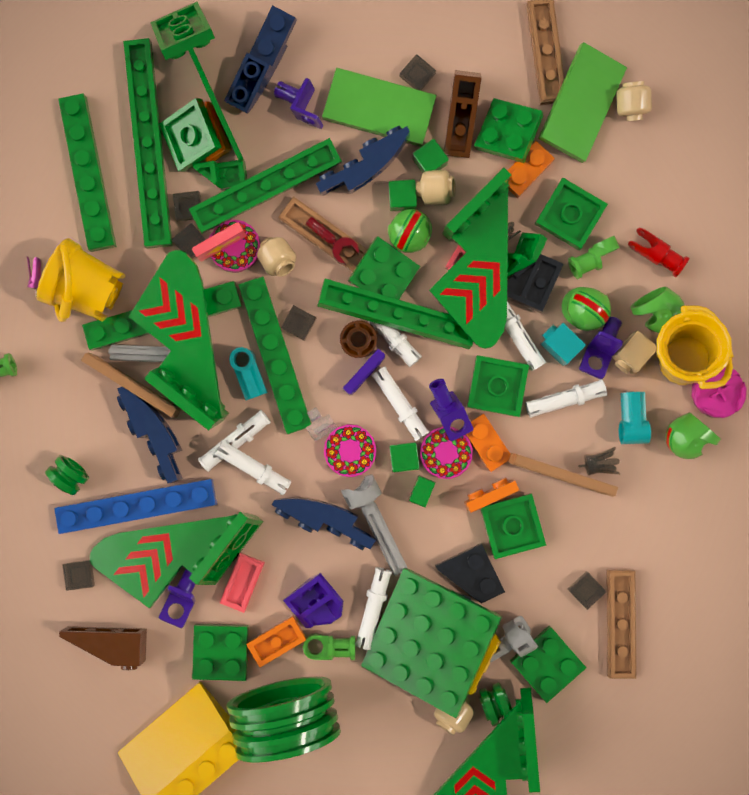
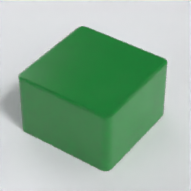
(430, 157)
(402, 195)
(404, 457)
(421, 491)

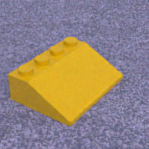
(182, 747)

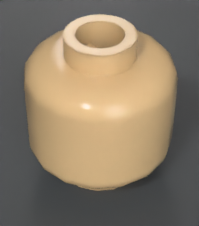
(634, 100)
(436, 187)
(276, 256)
(453, 724)

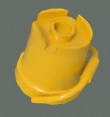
(78, 282)
(695, 348)

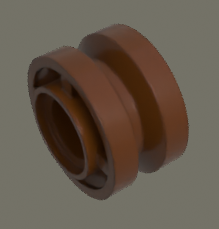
(355, 351)

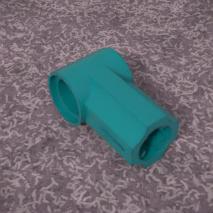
(248, 376)
(634, 425)

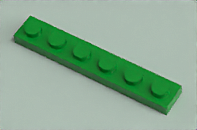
(87, 172)
(265, 185)
(392, 313)
(122, 328)
(275, 355)

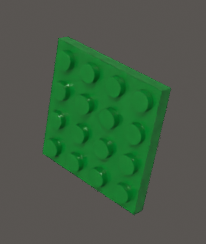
(431, 642)

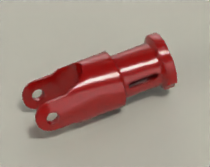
(659, 252)

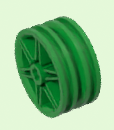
(283, 719)

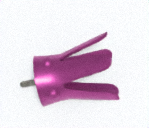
(36, 274)

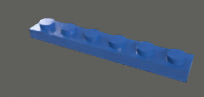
(135, 506)

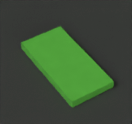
(582, 102)
(378, 105)

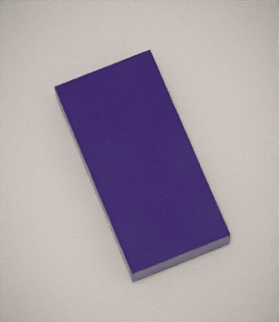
(364, 372)

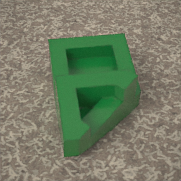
(223, 174)
(526, 252)

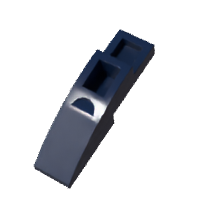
(262, 61)
(376, 158)
(148, 422)
(314, 513)

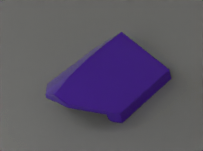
(315, 602)

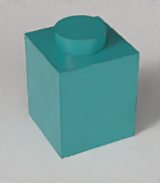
(562, 343)

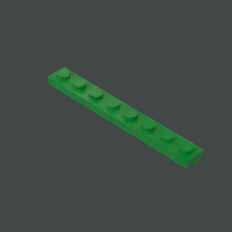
(147, 143)

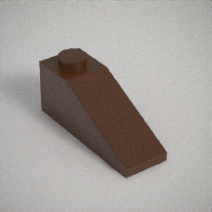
(462, 113)
(113, 645)

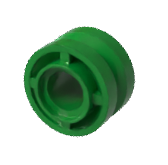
(67, 475)
(495, 703)

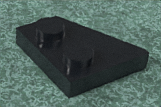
(534, 283)
(473, 573)

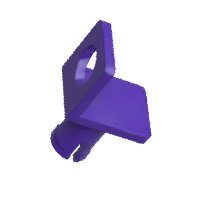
(299, 100)
(602, 346)
(449, 409)
(180, 595)

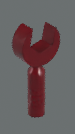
(330, 238)

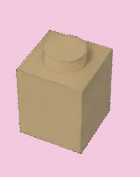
(634, 353)

